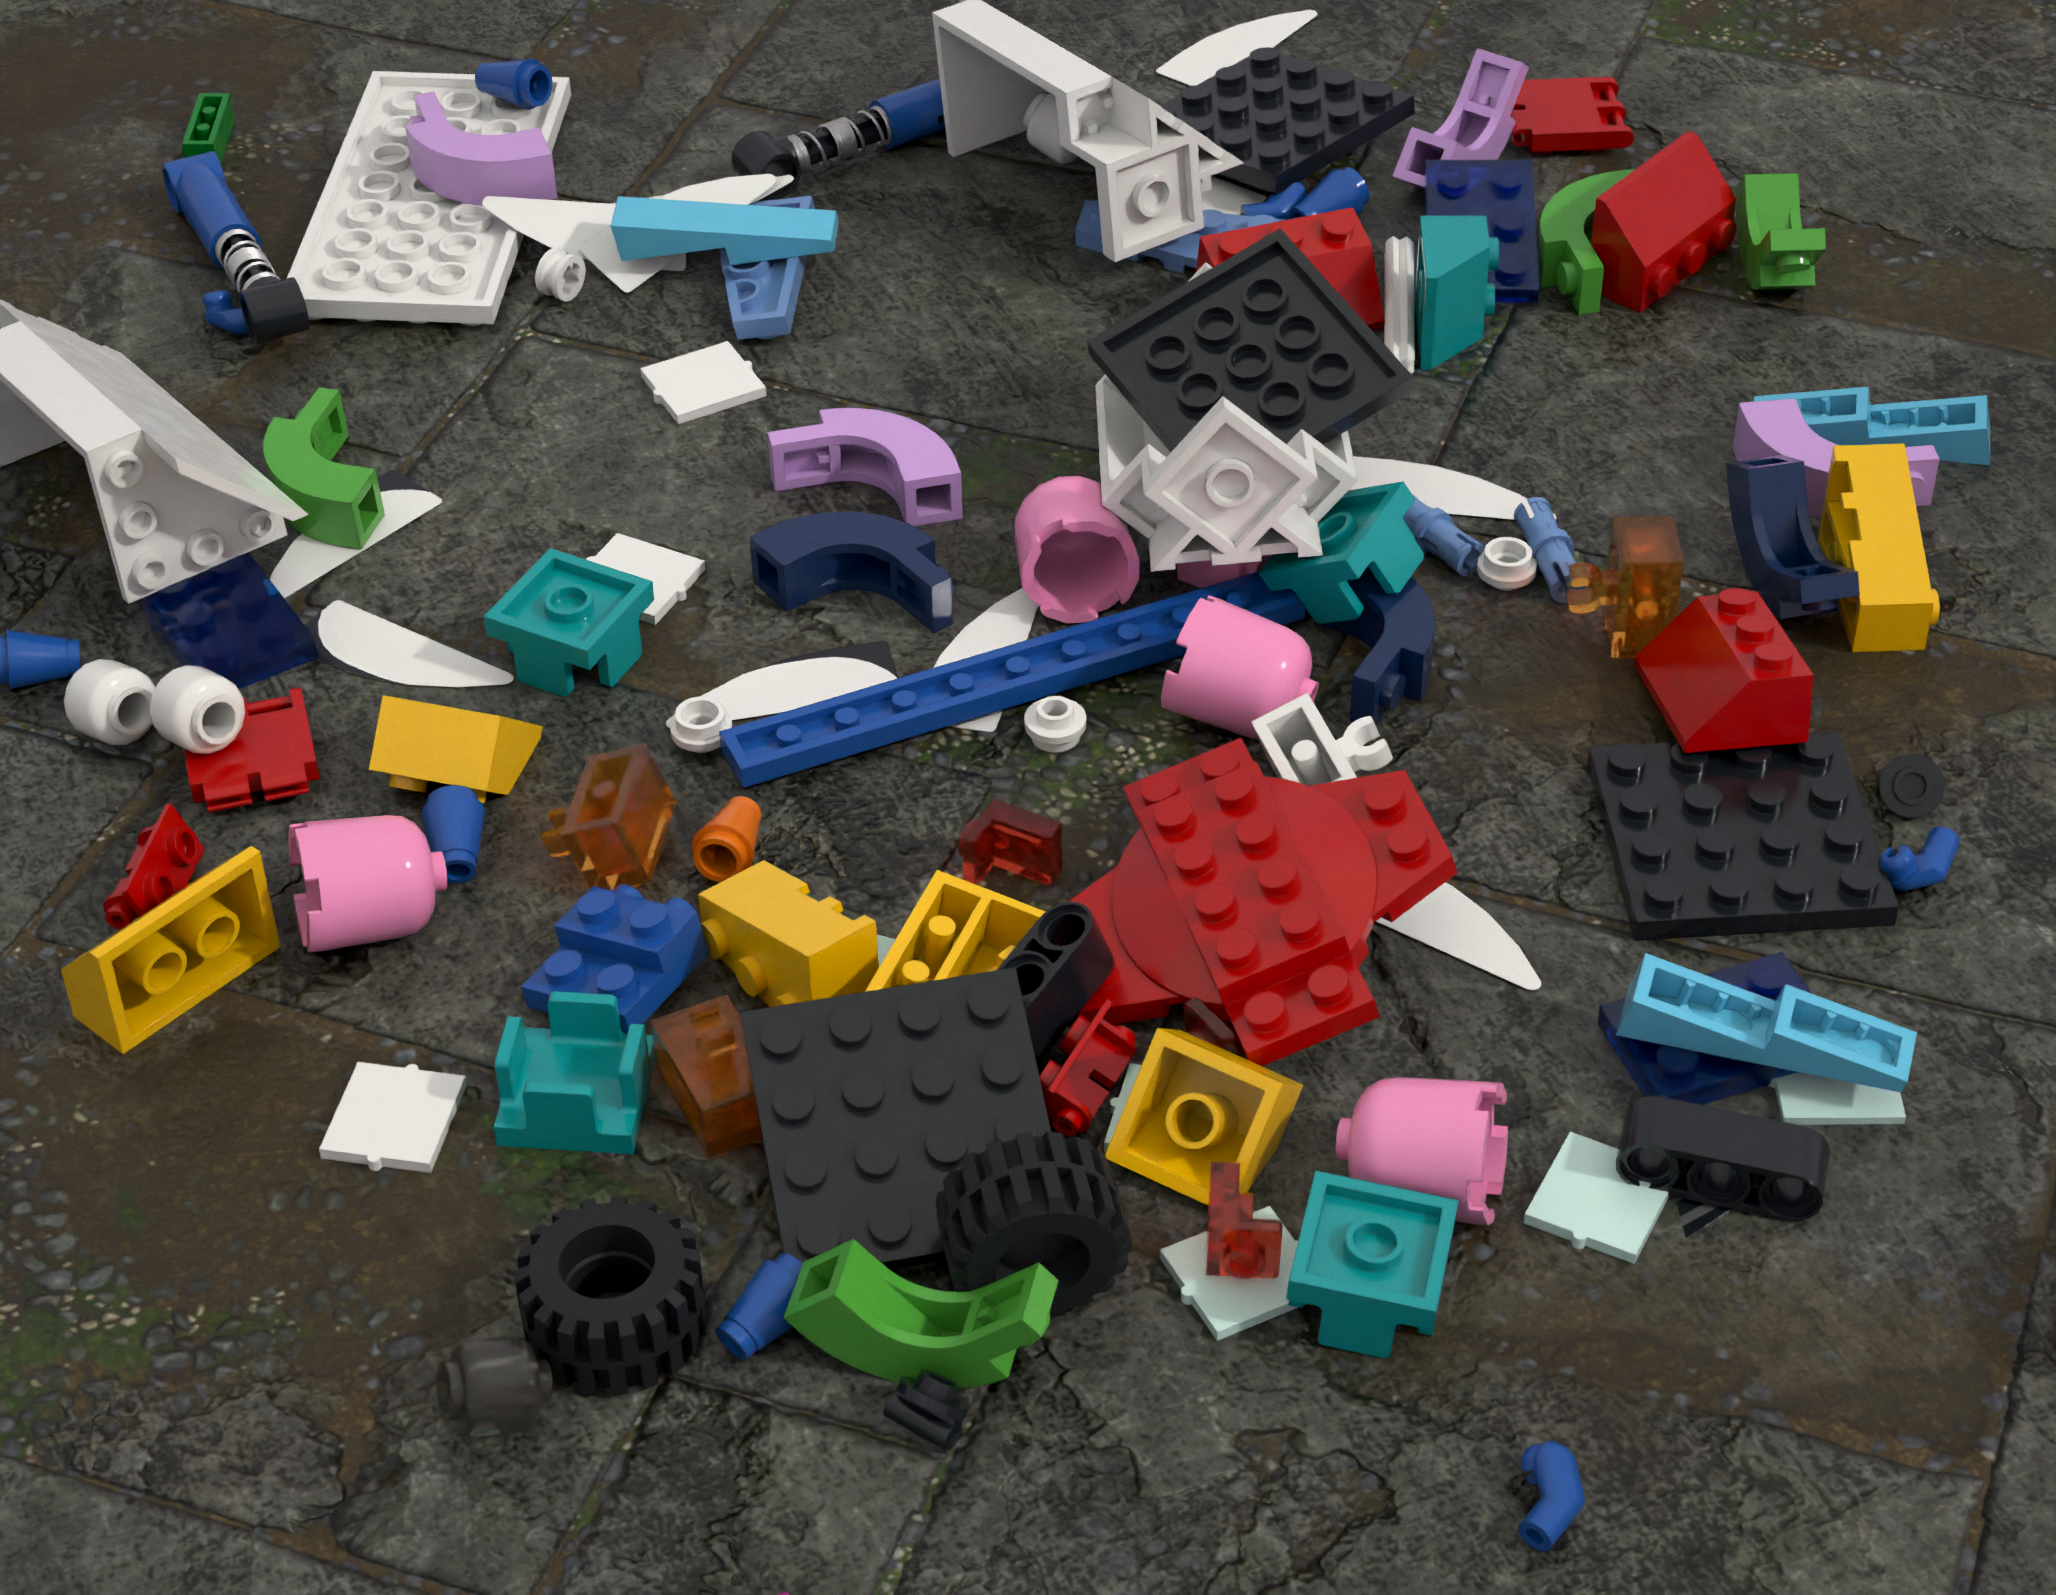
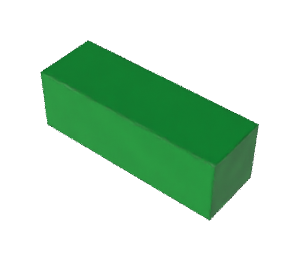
(209, 125)

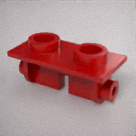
(157, 869)
(1094, 1051)

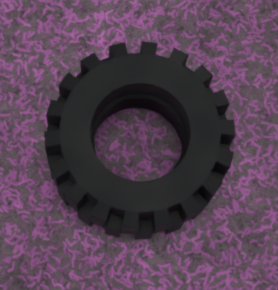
(1031, 1206)
(616, 1338)

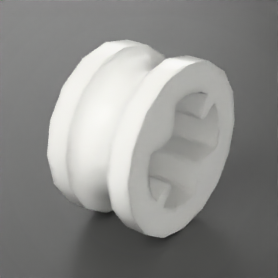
(560, 274)

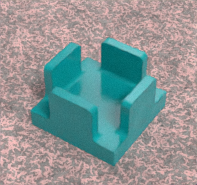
(1355, 533)
(571, 615)
(574, 1082)
(1371, 1261)

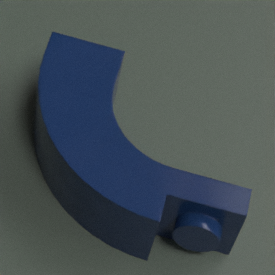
(1779, 540)
(853, 552)
(1401, 641)

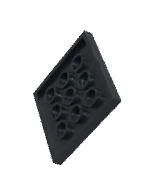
(1287, 115)
(1262, 337)
(1739, 839)
(881, 1099)

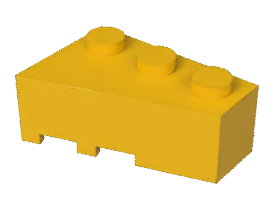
(1875, 529)
(954, 934)
(785, 941)

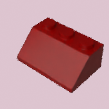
(1662, 223)
(1330, 241)
(1728, 676)

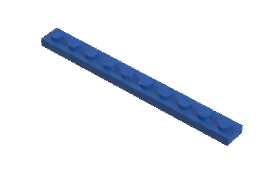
(983, 683)

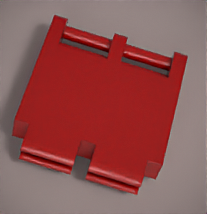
(1570, 116)
(267, 755)

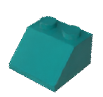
(1452, 285)

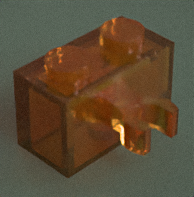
(1637, 588)
(614, 819)
(708, 1073)

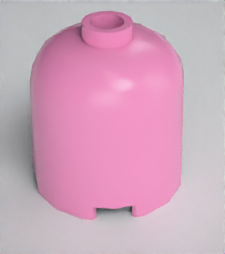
(1073, 550)
(1236, 667)
(363, 880)
(1429, 1140)

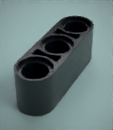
(1059, 970)
(1724, 1158)

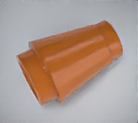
(728, 840)

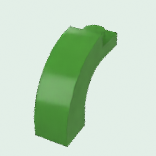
(1771, 235)
(1566, 238)
(339, 497)
(897, 1328)

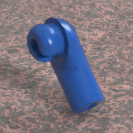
(1278, 205)
(222, 314)
(1924, 869)
(1560, 1491)

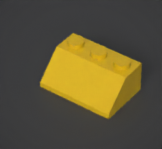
(175, 954)

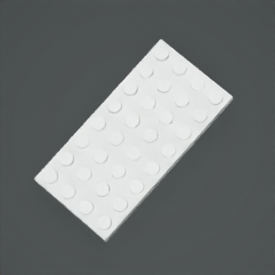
(390, 243)

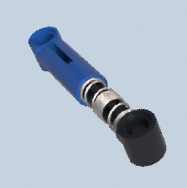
(889, 122)
(268, 304)

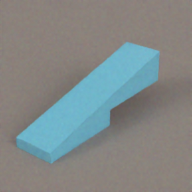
(747, 232)
(1952, 425)
(1793, 1033)

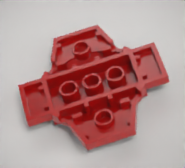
(1259, 897)

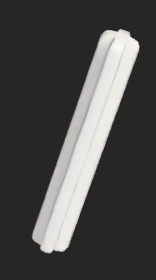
(1399, 300)

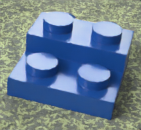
(621, 949)

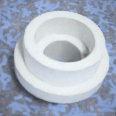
(1507, 564)
(1055, 723)
(698, 724)

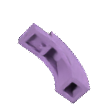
(1477, 122)
(476, 165)
(1780, 429)
(873, 450)

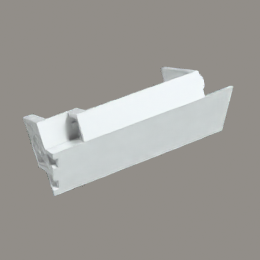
(1143, 156)
(160, 477)
(1223, 489)

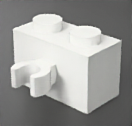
(1306, 751)

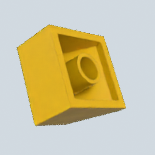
(450, 747)
(1198, 1109)

